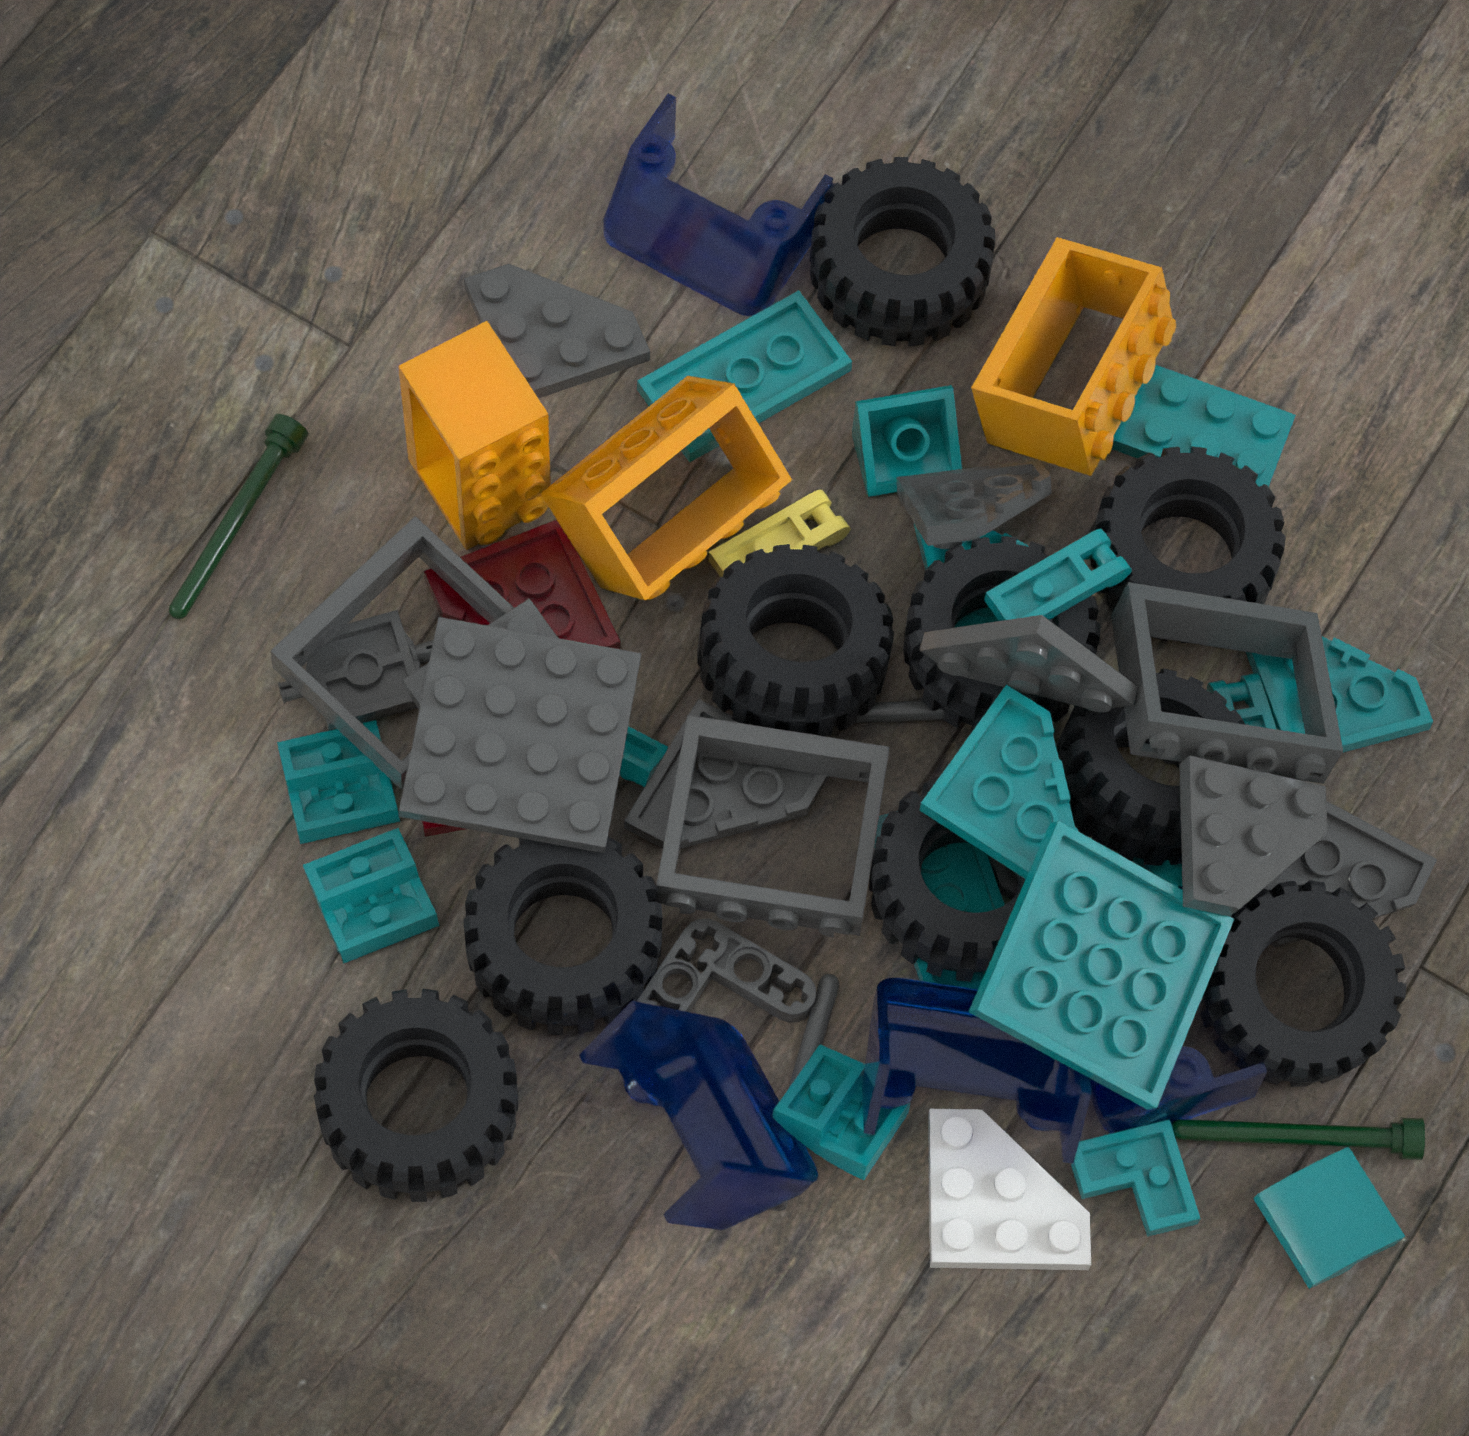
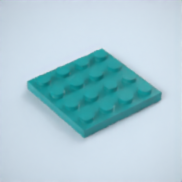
(1101, 966)

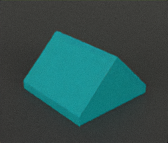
(905, 437)

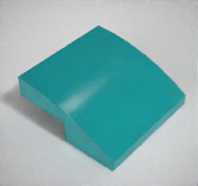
(335, 786)
(371, 895)
(827, 1113)
(1328, 1217)

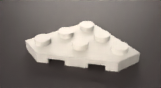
(996, 1202)

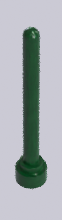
(283, 438)
(1401, 1137)

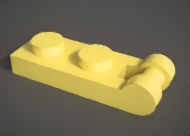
(785, 528)

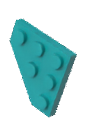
(1368, 698)
(1004, 783)

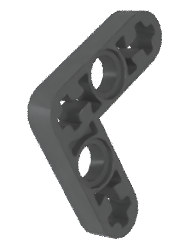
(720, 965)

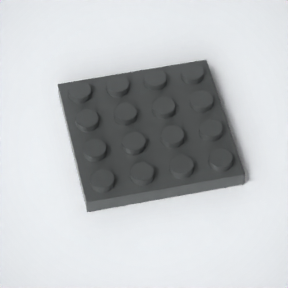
(520, 735)

